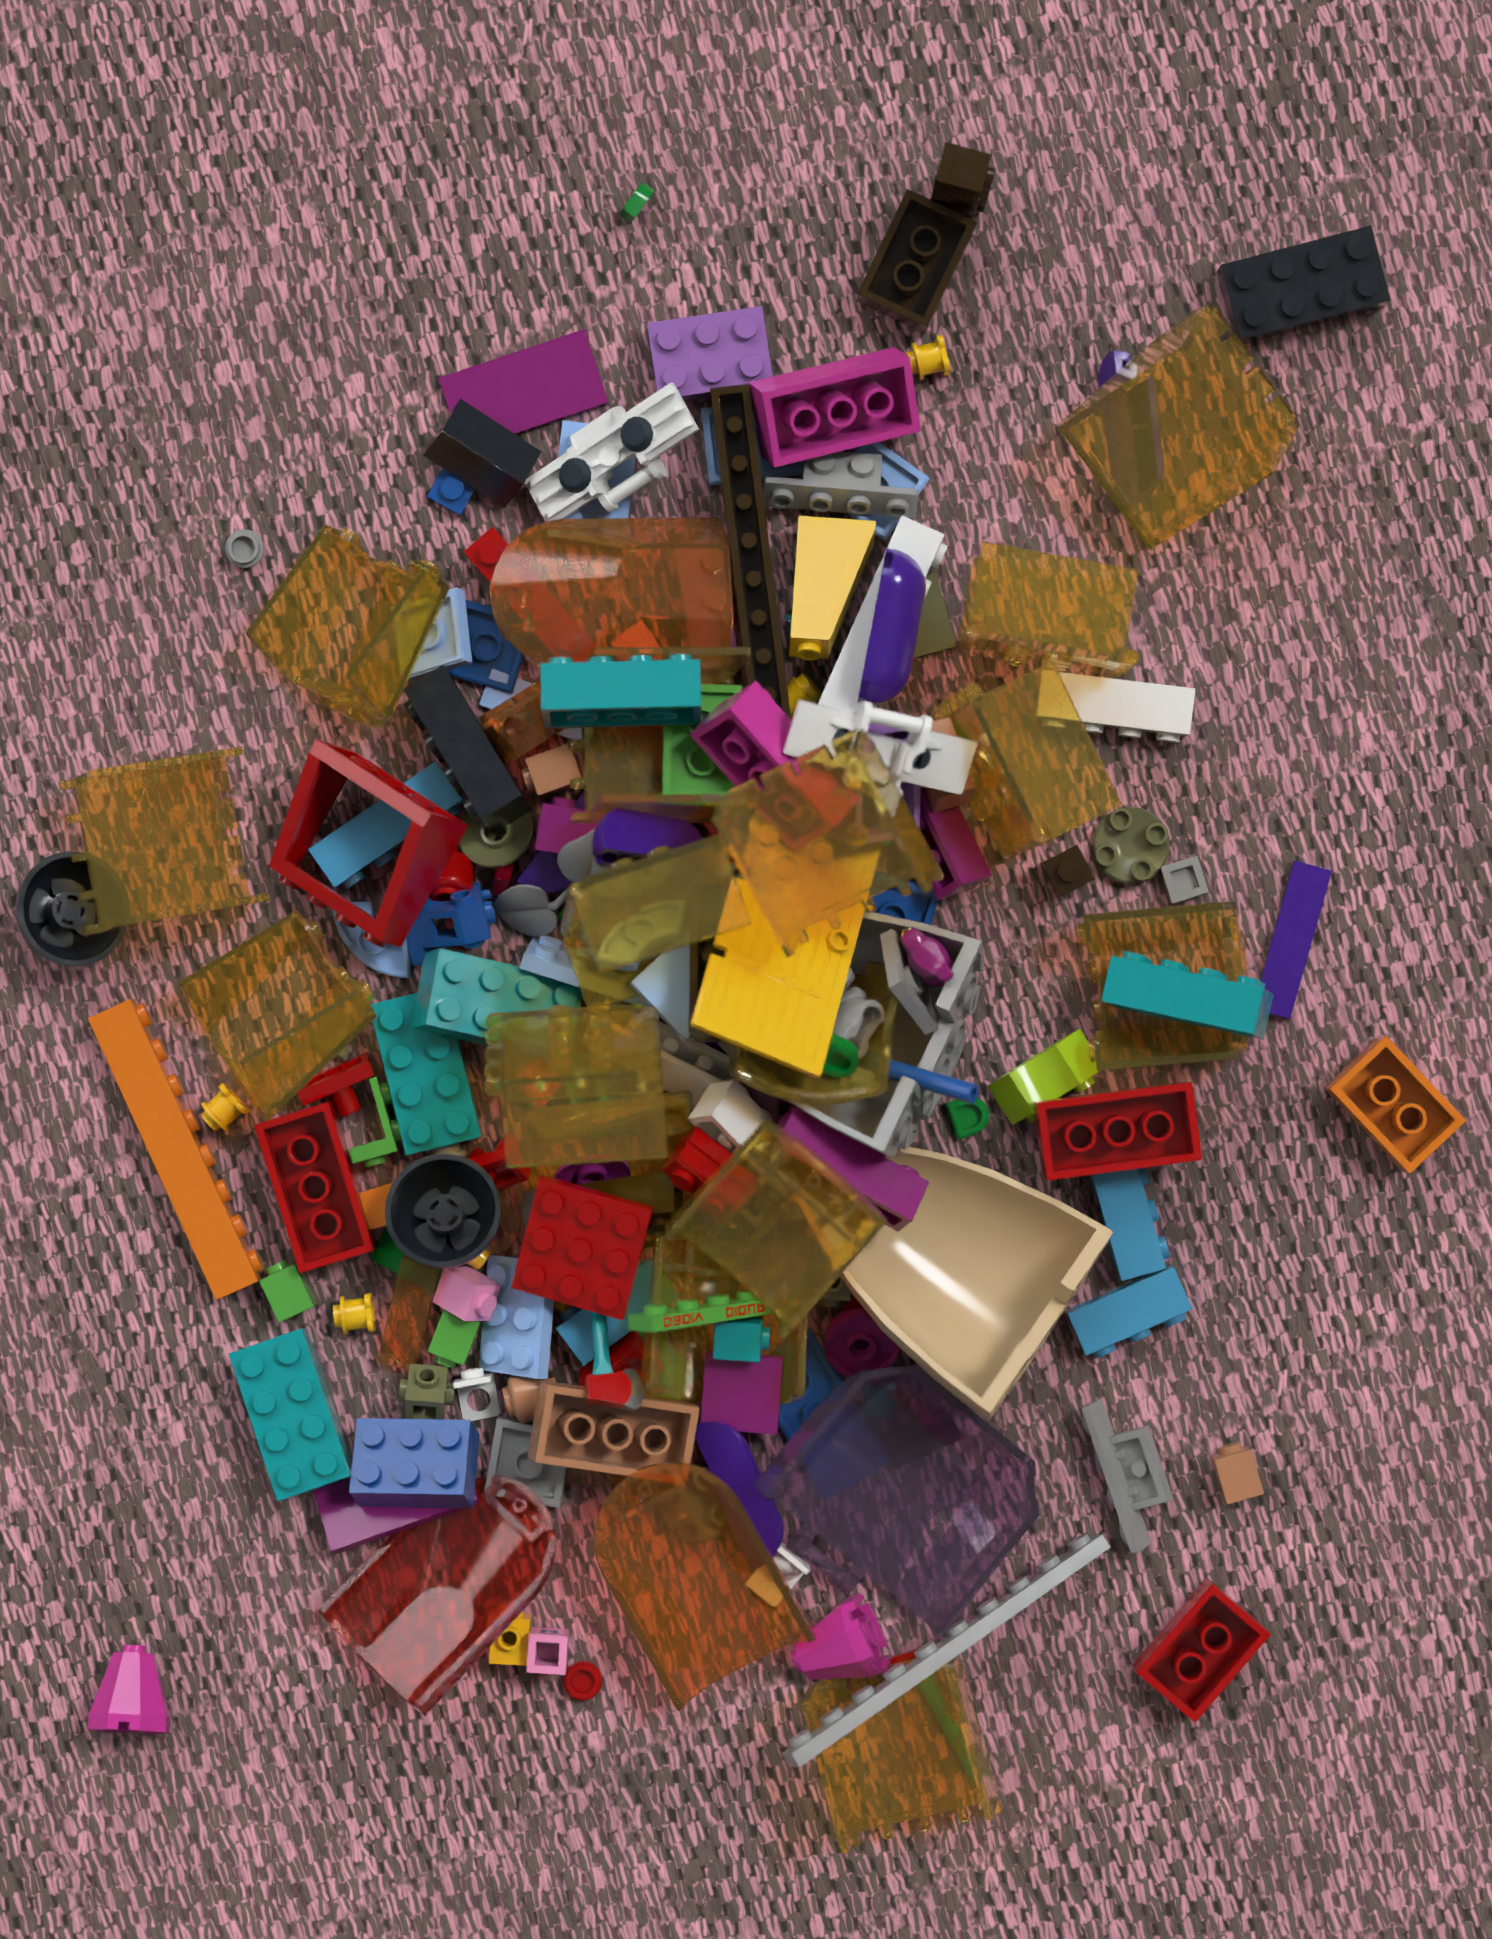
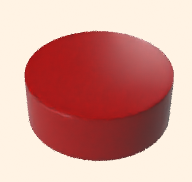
(583, 1680)

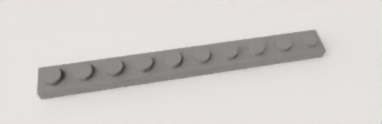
(933, 1656)

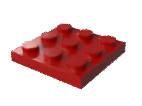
(582, 1247)

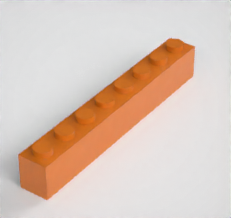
(175, 1147)

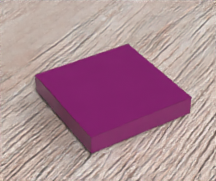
(743, 1393)

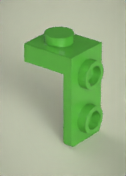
(374, 1152)

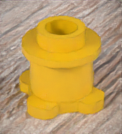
(929, 358)
(223, 1108)
(355, 1314)

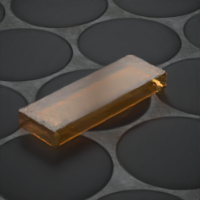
(408, 1314)

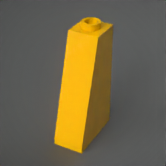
(827, 573)

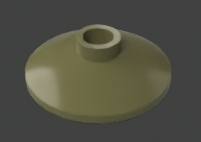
(485, 852)

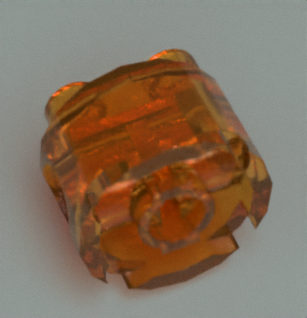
(517, 726)

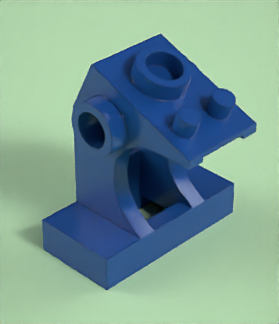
(470, 919)

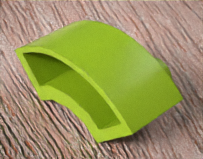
(1045, 1077)

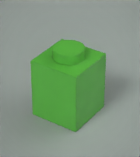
(287, 1290)
(453, 1339)

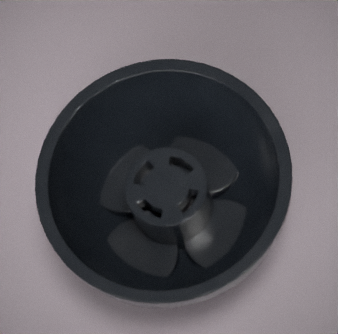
(66, 944)
(441, 1190)

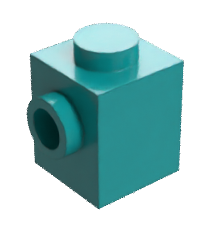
(741, 1339)

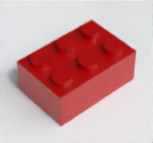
(1201, 1650)

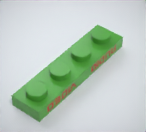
(691, 1313)

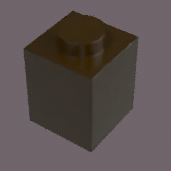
(1067, 871)

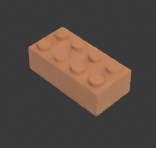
(606, 1437)

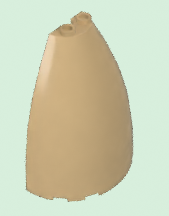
(975, 1275)

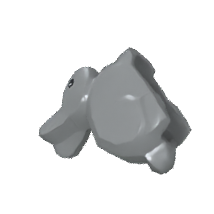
(858, 1018)

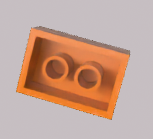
(1395, 1104)

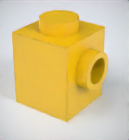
(512, 1644)

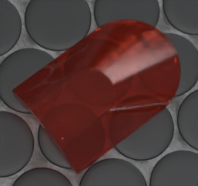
(446, 1590)

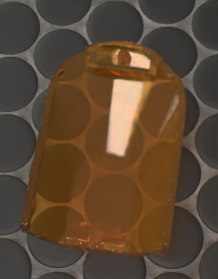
(614, 586)
(693, 1576)

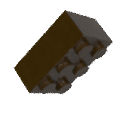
(916, 261)

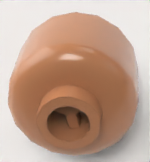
(521, 1397)

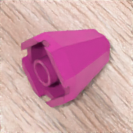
(844, 1645)
(131, 1695)

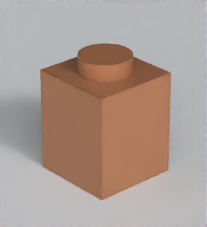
(1236, 1473)

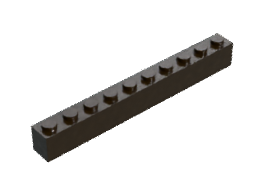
(749, 540)

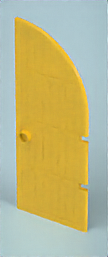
(773, 1001)

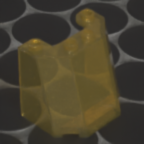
(350, 625)
(1187, 934)
(278, 1011)

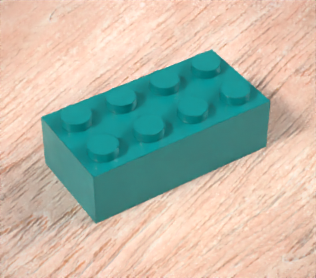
(621, 692)
(463, 989)
(1188, 997)
(425, 1080)
(292, 1414)

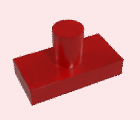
(337, 1083)

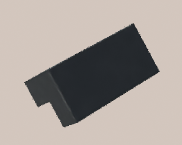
(482, 453)

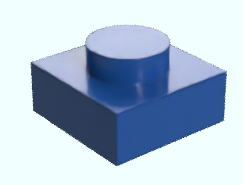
(451, 492)

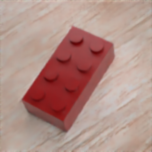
(1117, 1130)
(315, 1186)

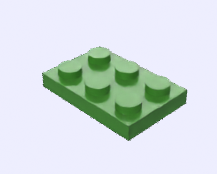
(684, 763)

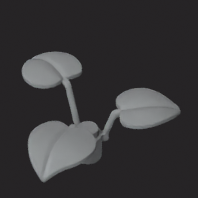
(528, 906)

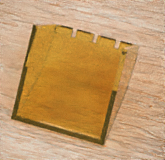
(1181, 427)

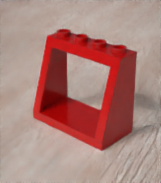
(422, 859)

